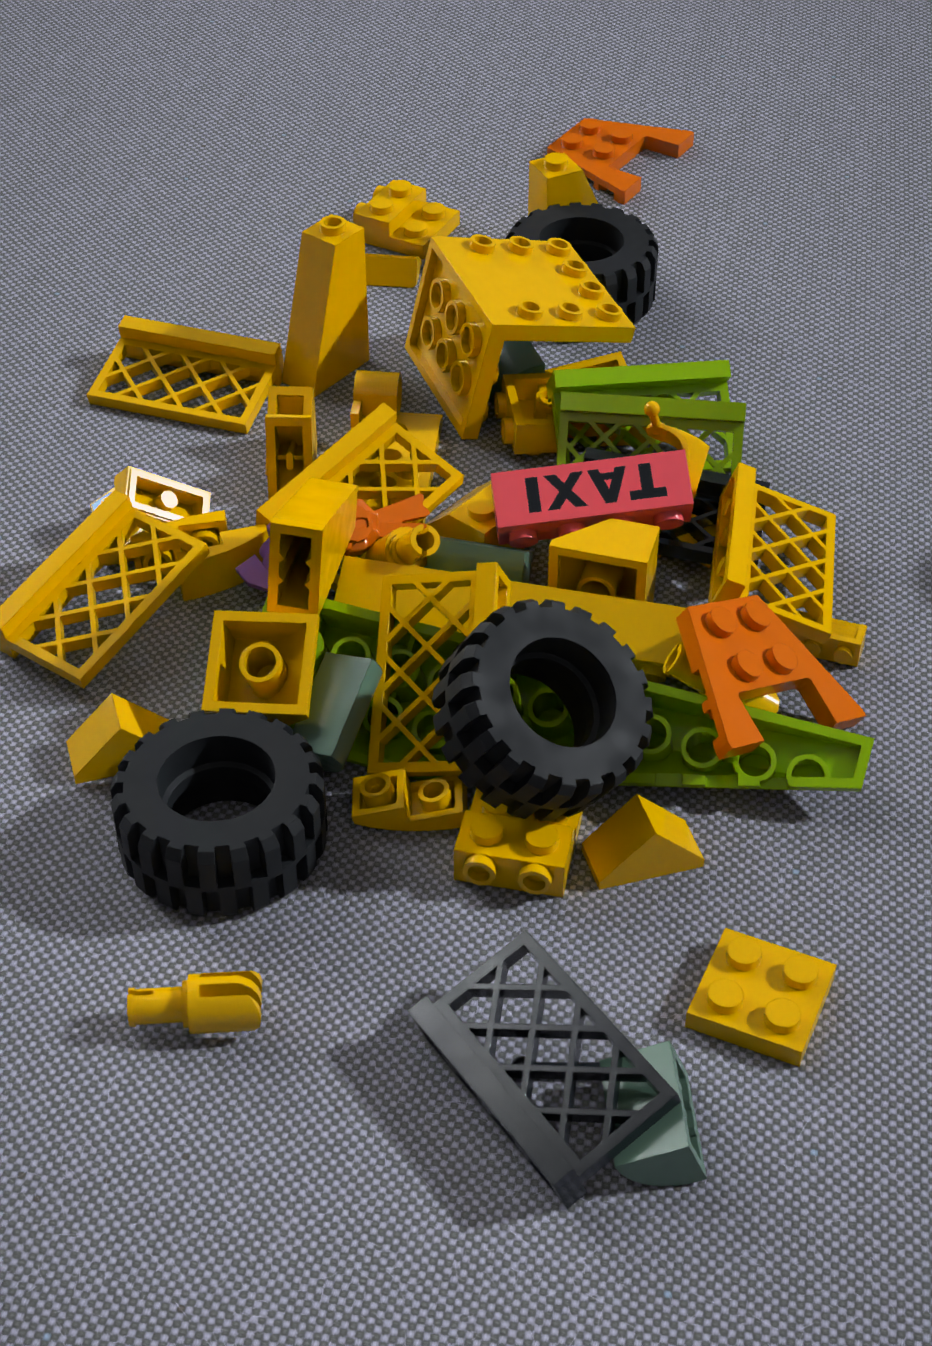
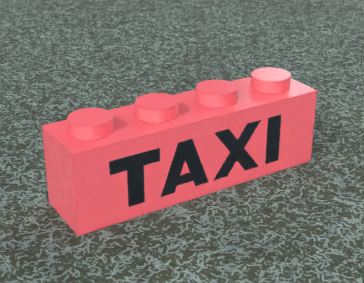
(572, 496)

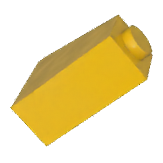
(557, 181)

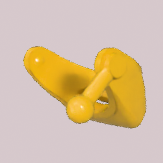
(695, 449)

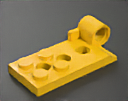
(369, 392)

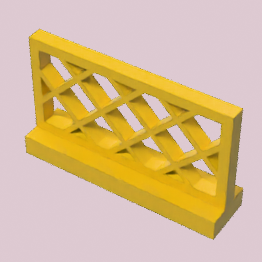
(195, 352)
(356, 454)
(739, 545)
(71, 573)
(487, 594)

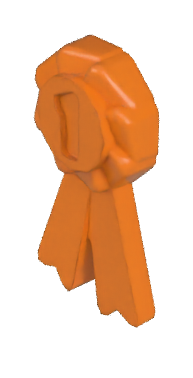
(376, 524)

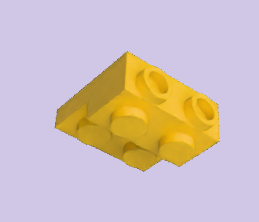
(403, 220)
(528, 415)
(514, 850)

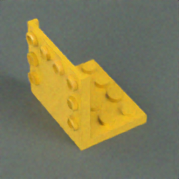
(495, 292)

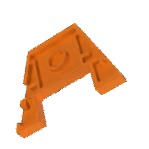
(607, 146)
(749, 654)

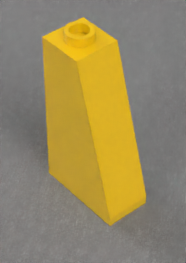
(328, 307)
(309, 545)

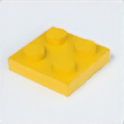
(761, 996)

